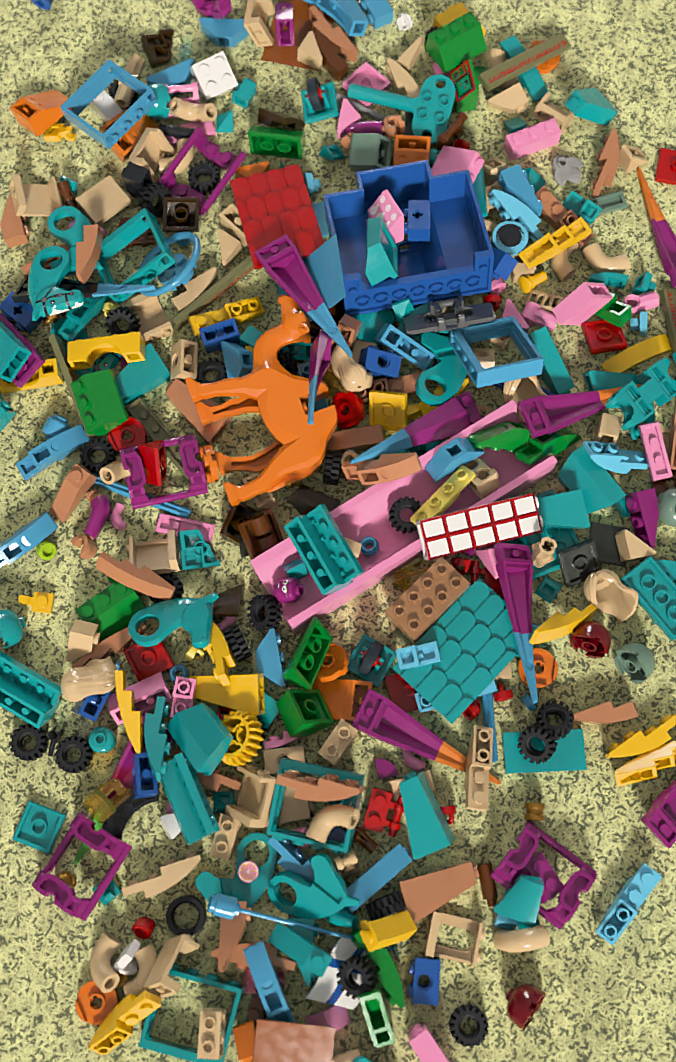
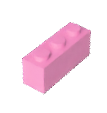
(532, 139)
(144, 695)

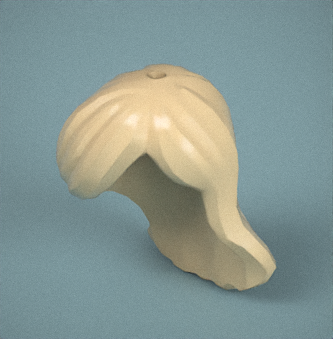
(352, 375)
(521, 390)
(610, 595)
(92, 679)

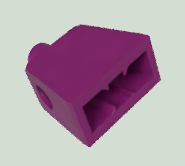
(285, 17)

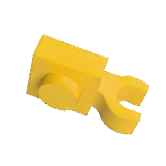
(57, 132)
(40, 602)

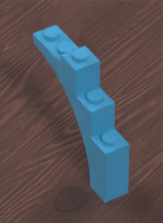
(345, 13)

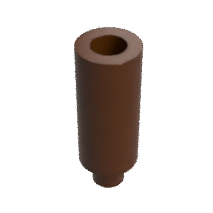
(487, 883)

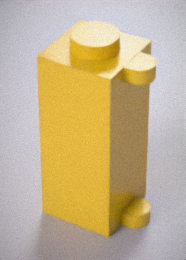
(387, 930)

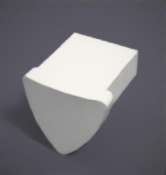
(170, 825)
(125, 963)

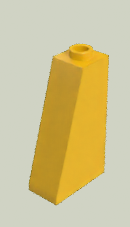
(243, 694)

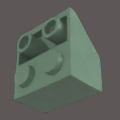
(369, 151)

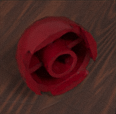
(592, 638)
(523, 1004)

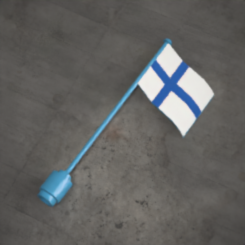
(326, 988)

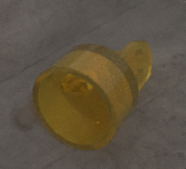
(100, 806)

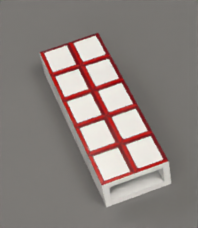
(479, 526)

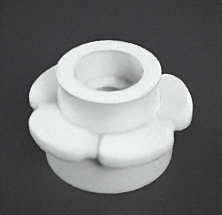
(404, 21)

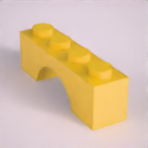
(85, 352)
(46, 375)

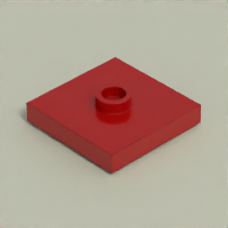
(666, 166)
(603, 337)
(148, 660)
(401, 693)

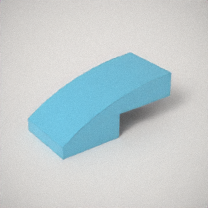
(418, 655)

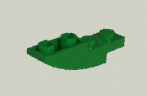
(545, 444)
(388, 974)

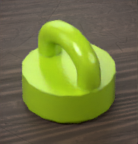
(46, 550)

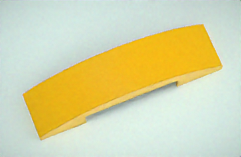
(638, 354)

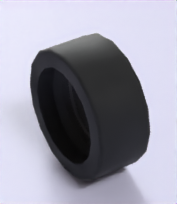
(202, 913)

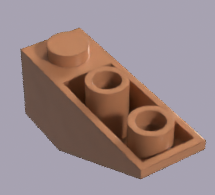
(13, 226)

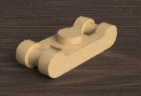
(347, 865)

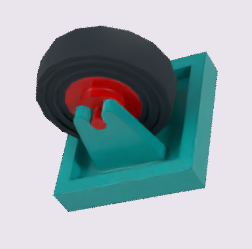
(319, 101)
(371, 660)

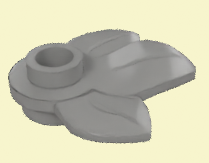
(568, 171)

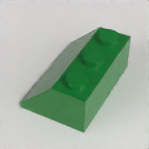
(456, 42)
(276, 142)
(99, 402)
(111, 609)
(308, 655)

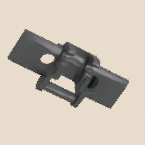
(461, 317)

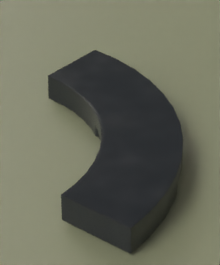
(117, 822)

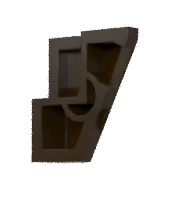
(158, 47)
(273, 118)
(307, 499)
(229, 603)

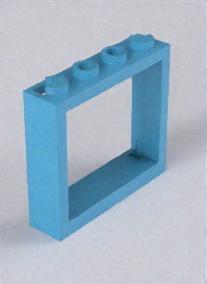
(93, 88)
(489, 330)

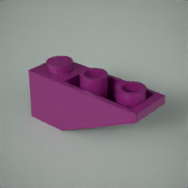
(644, 515)

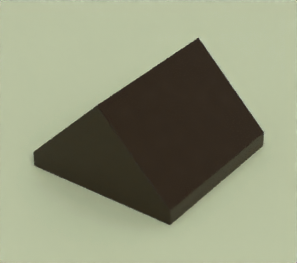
(181, 214)
(235, 515)

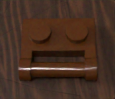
(453, 132)

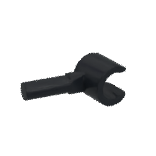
(54, 737)

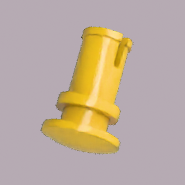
(529, 282)

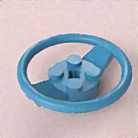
(180, 271)

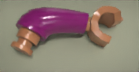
(392, 126)
(100, 510)

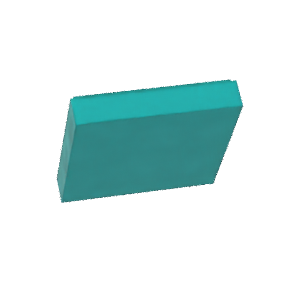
(39, 827)

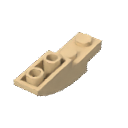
(477, 768)
(172, 874)

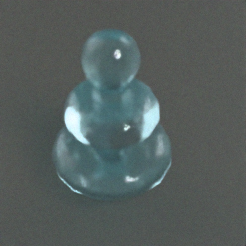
(185, 52)

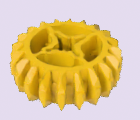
(246, 737)

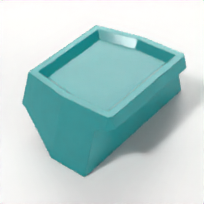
(380, 252)
(372, 324)
(595, 482)
(200, 737)

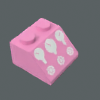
(390, 214)

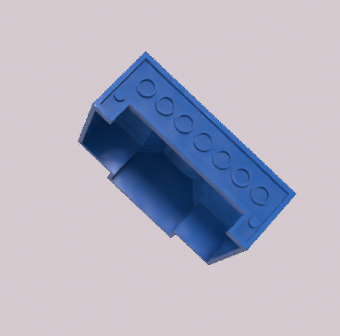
(449, 265)

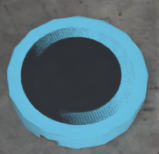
(510, 237)

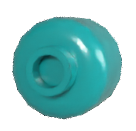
(102, 739)

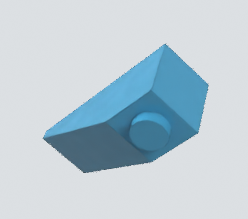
(404, 346)

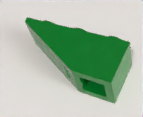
(505, 436)

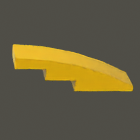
(554, 244)
(561, 625)
(132, 719)
(646, 765)

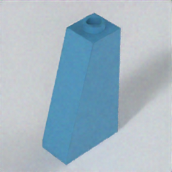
(378, 875)

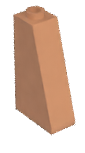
(181, 399)
(434, 889)

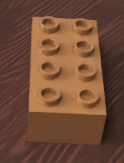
(427, 599)

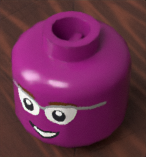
(288, 589)

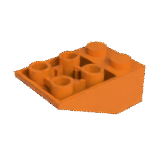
(39, 110)
(129, 140)
(411, 149)
(343, 696)

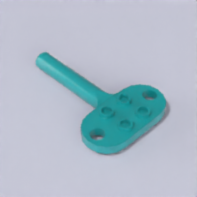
(429, 109)

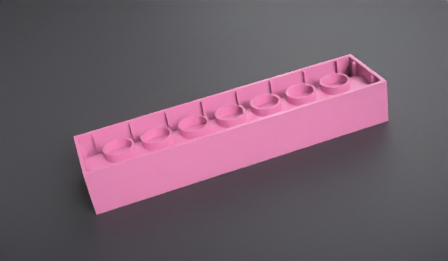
(368, 517)

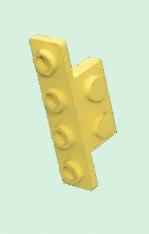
(445, 495)

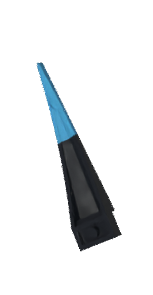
(89, 289)

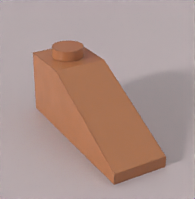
(72, 491)
(230, 935)

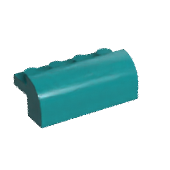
(324, 550)
(27, 692)
(188, 800)

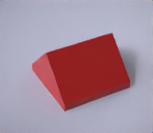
(154, 462)

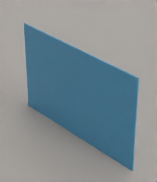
(326, 273)

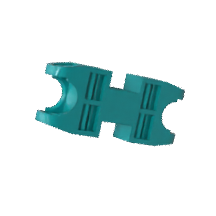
(636, 400)

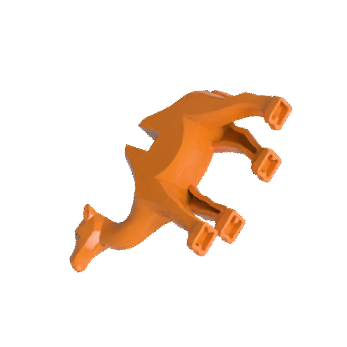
(282, 404)

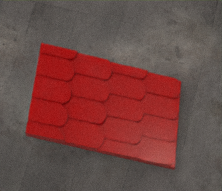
(275, 206)

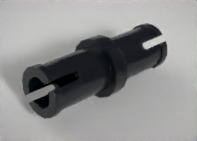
(176, 131)

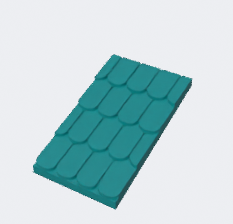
(474, 648)

